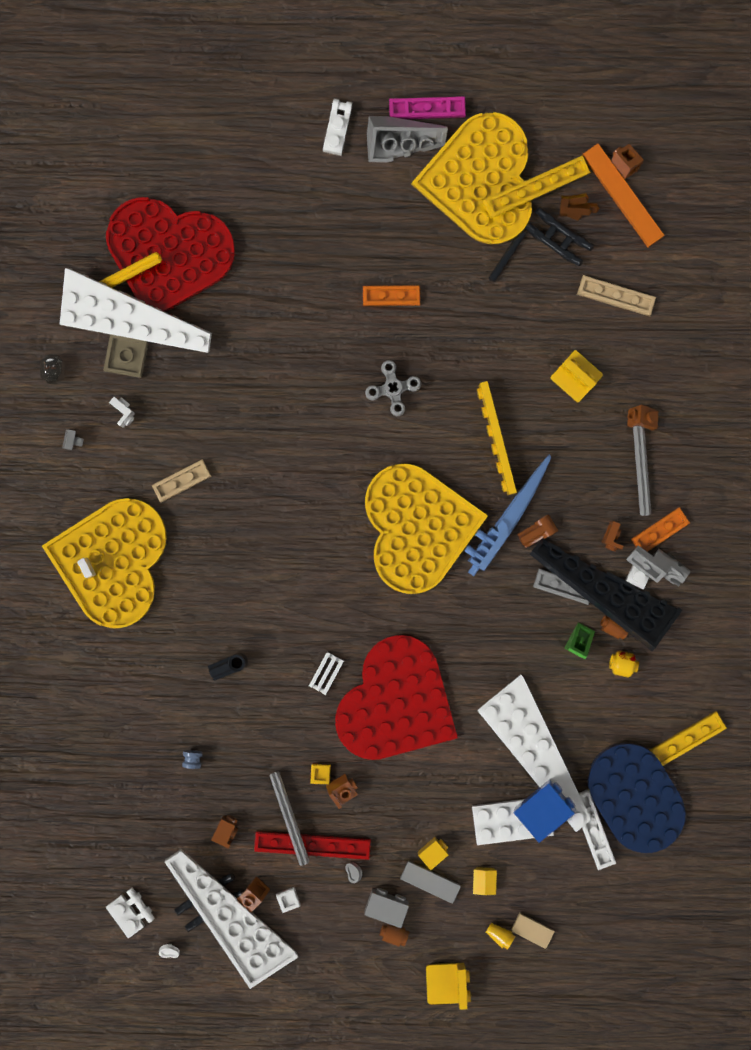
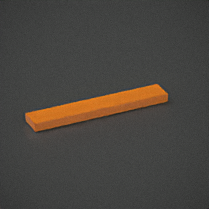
(623, 195)

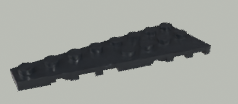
(627, 606)

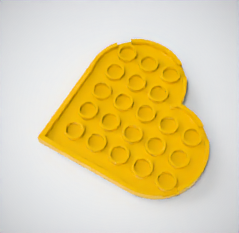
(474, 165)
(420, 527)
(122, 547)

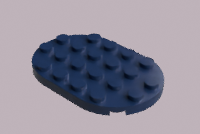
(636, 797)

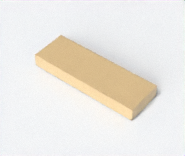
(181, 480)

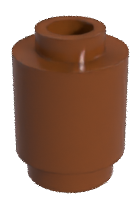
(612, 628)
(394, 935)

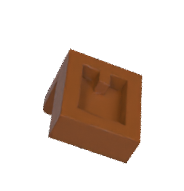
(612, 533)
(253, 894)

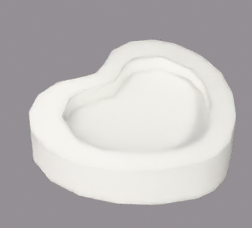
(169, 951)

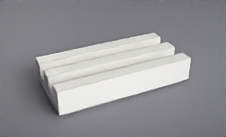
(318, 687)

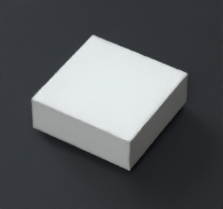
(86, 568)
(288, 899)

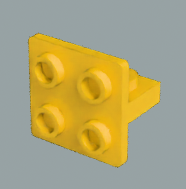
(576, 376)

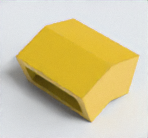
(484, 881)

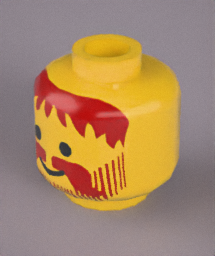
(623, 664)

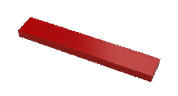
(314, 844)

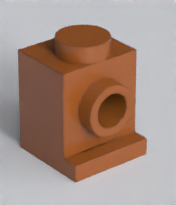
(627, 160)
(342, 790)
(225, 830)

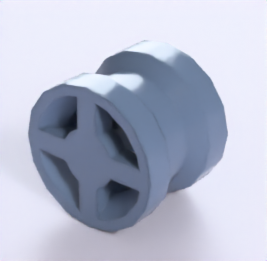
(192, 759)

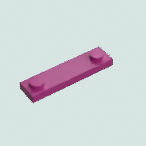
(427, 107)

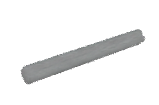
(642, 470)
(289, 818)

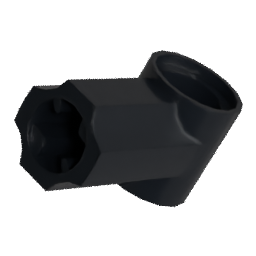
(226, 666)

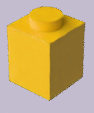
(433, 852)

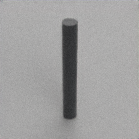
(506, 257)

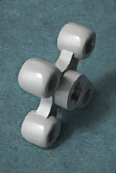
(384, 390)

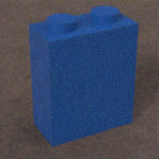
(545, 810)

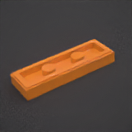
(391, 295)
(661, 530)

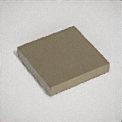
(125, 356)

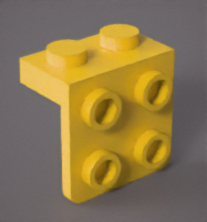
(448, 984)

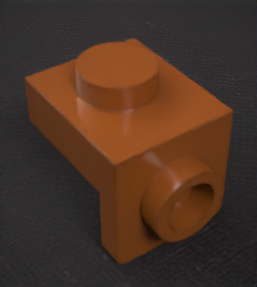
(643, 417)

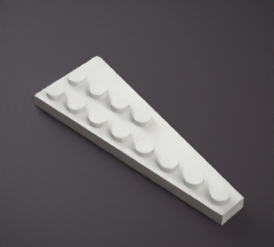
(106, 310)
(523, 730)
(242, 935)

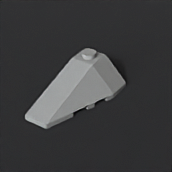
(400, 137)

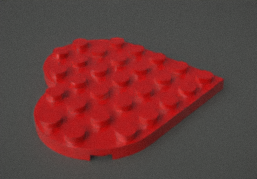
(193, 250)
(398, 704)

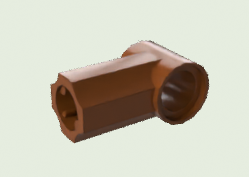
(541, 529)

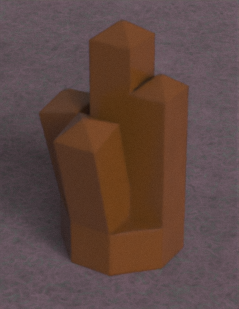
(576, 206)

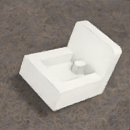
(122, 406)

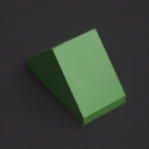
(580, 641)

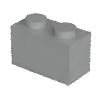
(386, 907)

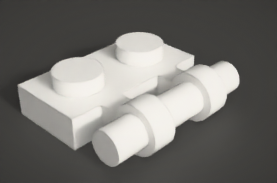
(125, 915)

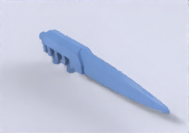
(504, 526)

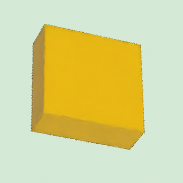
(320, 773)

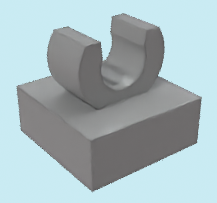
(70, 440)

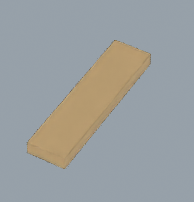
(616, 295)

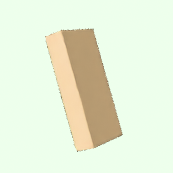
(532, 930)

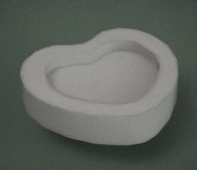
(354, 872)

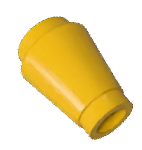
(500, 935)

